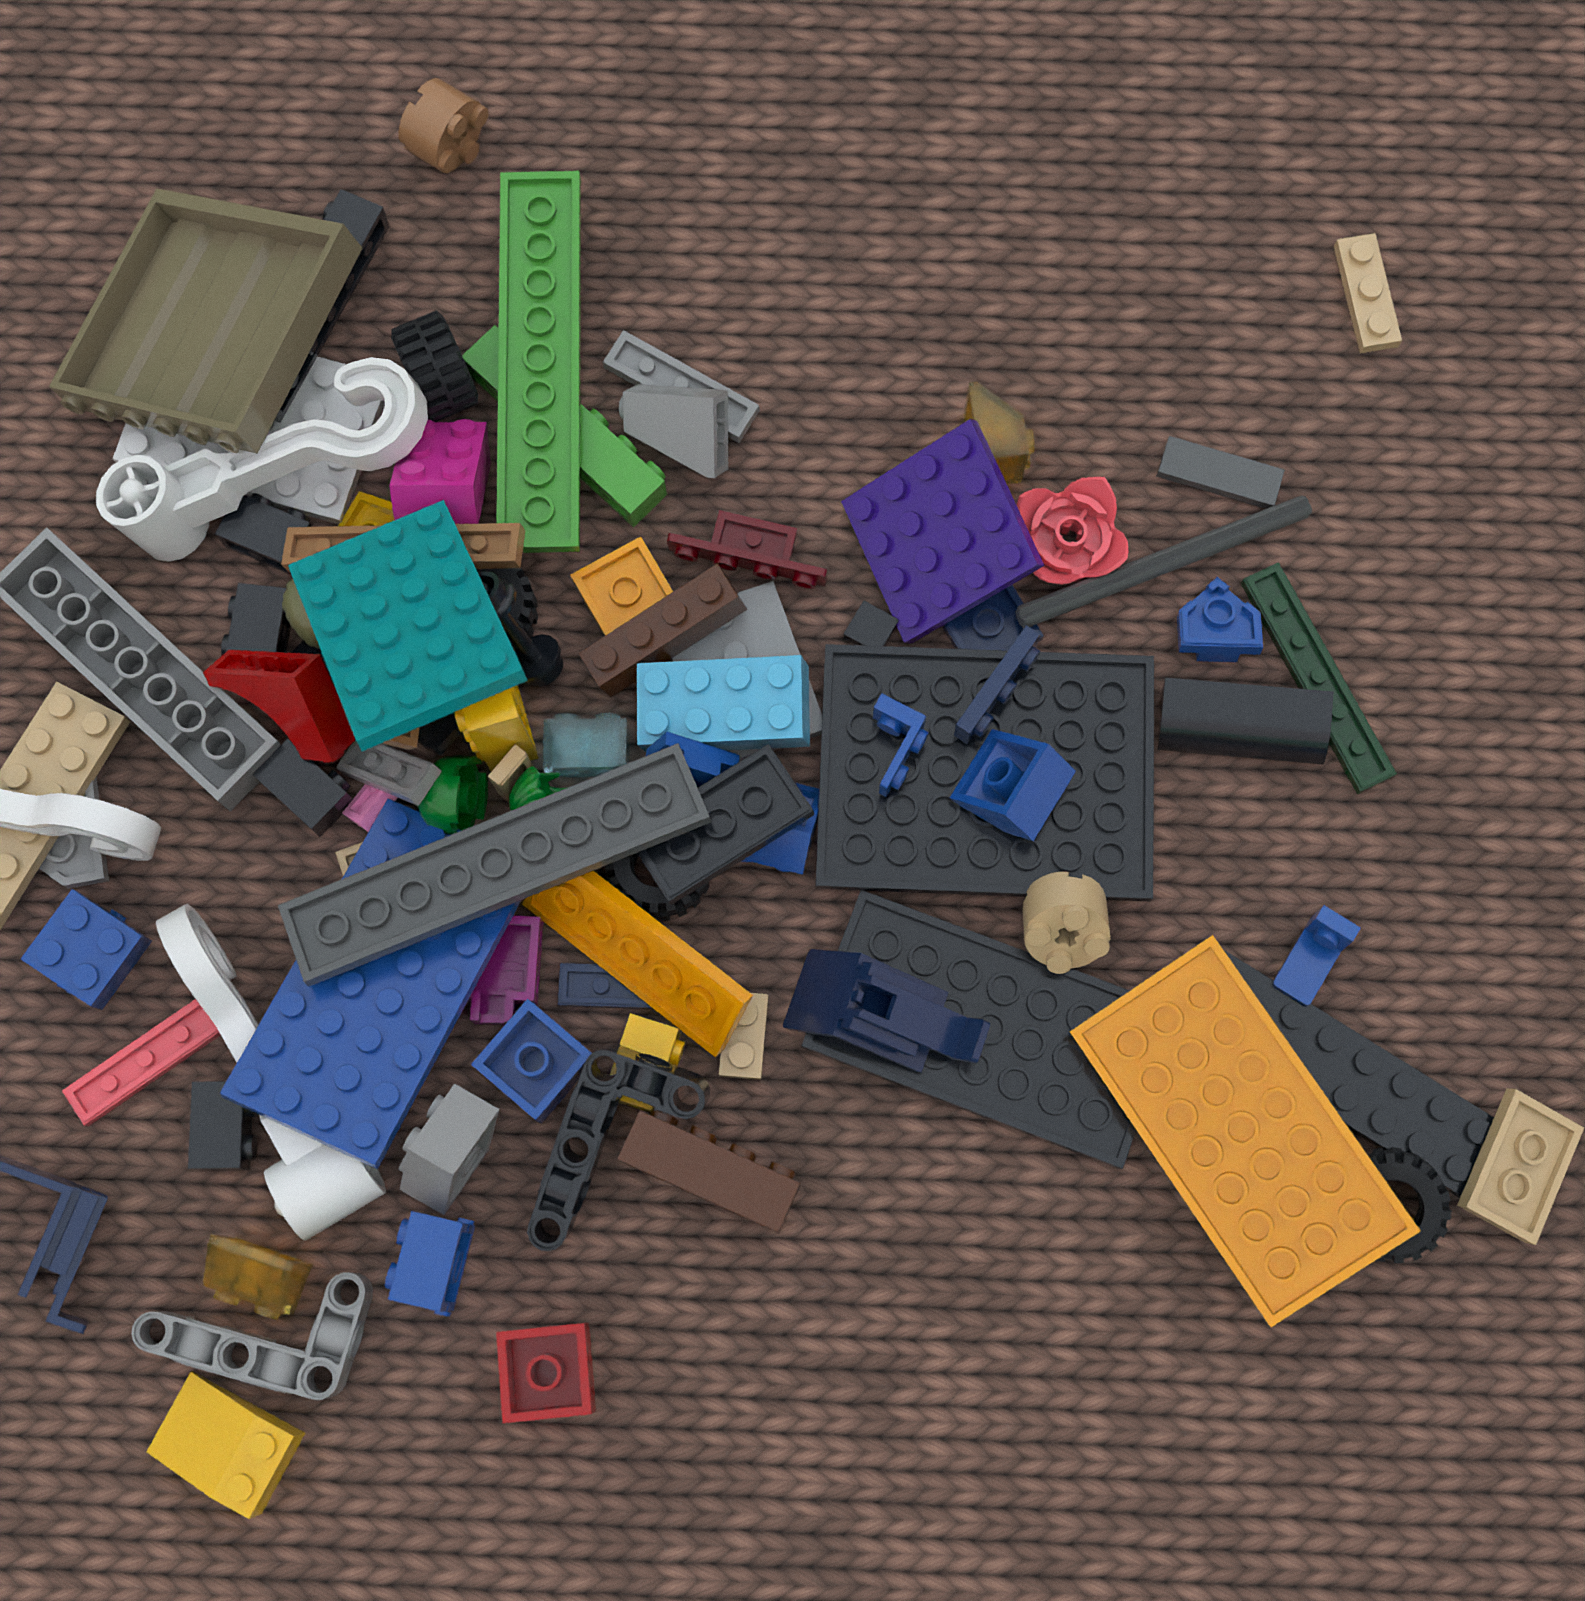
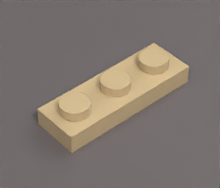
(1367, 293)

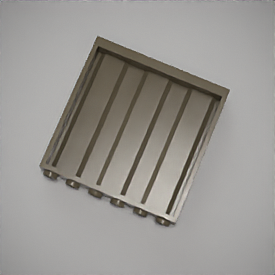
(206, 319)

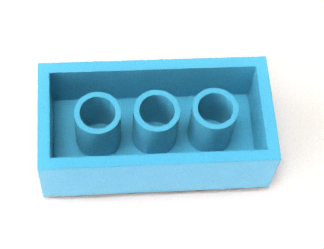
(726, 702)

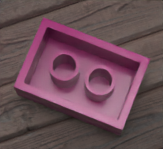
(444, 465)

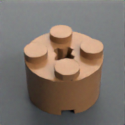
(442, 126)

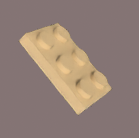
(1521, 1166)

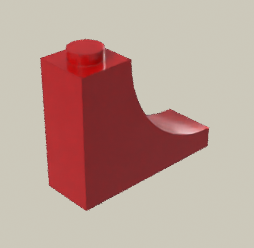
(293, 693)

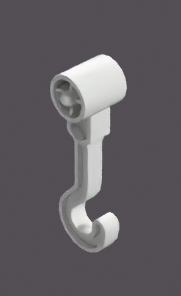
(172, 505)
(112, 828)
(312, 1181)

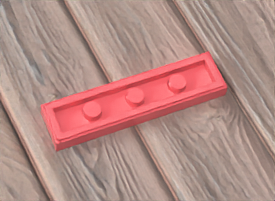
(141, 1063)

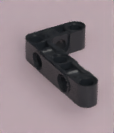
(590, 1118)

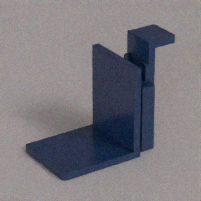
(880, 1010)
(64, 1236)

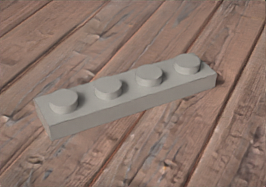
(647, 365)

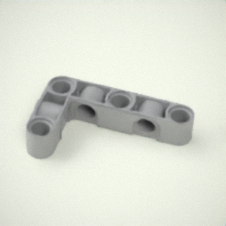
(269, 1365)

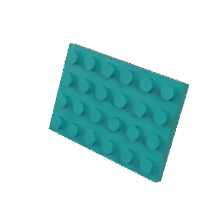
(405, 625)

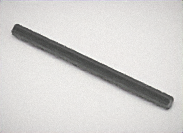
(1163, 561)

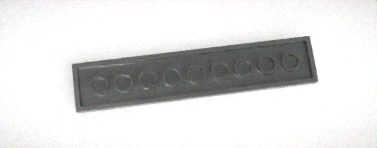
(493, 864)

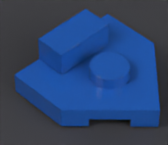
(1219, 625)
(702, 759)

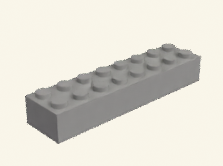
(137, 668)

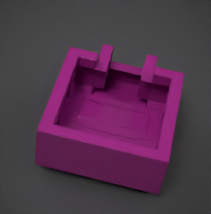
(510, 973)

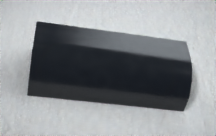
(1245, 720)

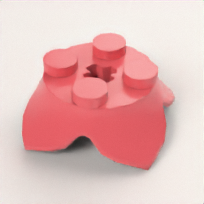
(1090, 512)

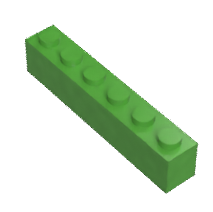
(606, 461)

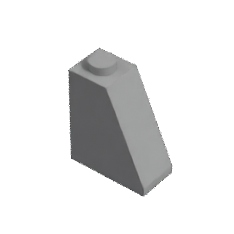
(680, 423)

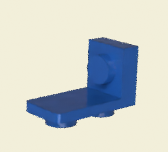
(896, 719)
(1314, 955)

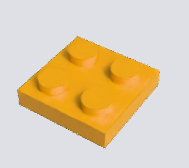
(621, 585)

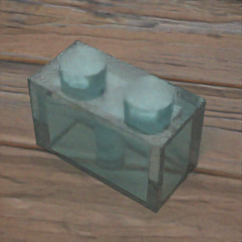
(585, 745)

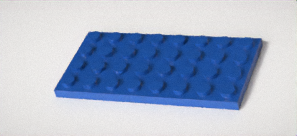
(358, 1046)

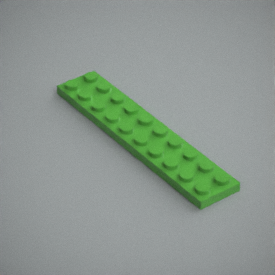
(540, 358)

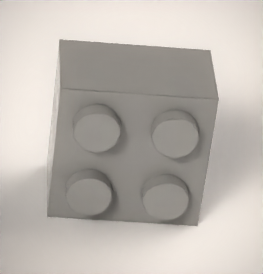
(447, 1148)

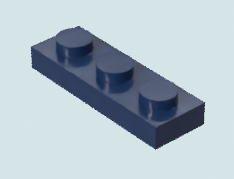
(998, 686)

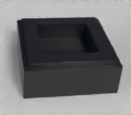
(870, 626)

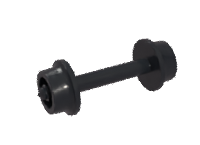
(537, 654)

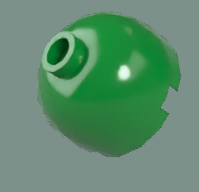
(456, 796)

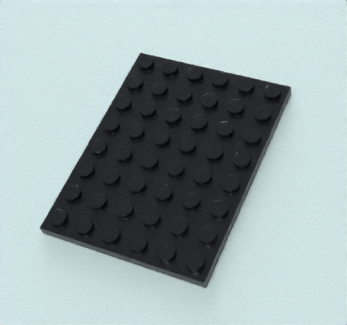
(918, 839)

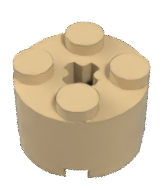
(1065, 921)

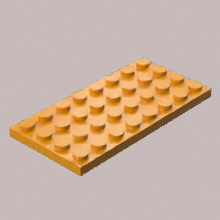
(1244, 1131)

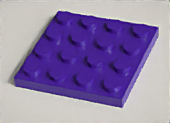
(942, 532)

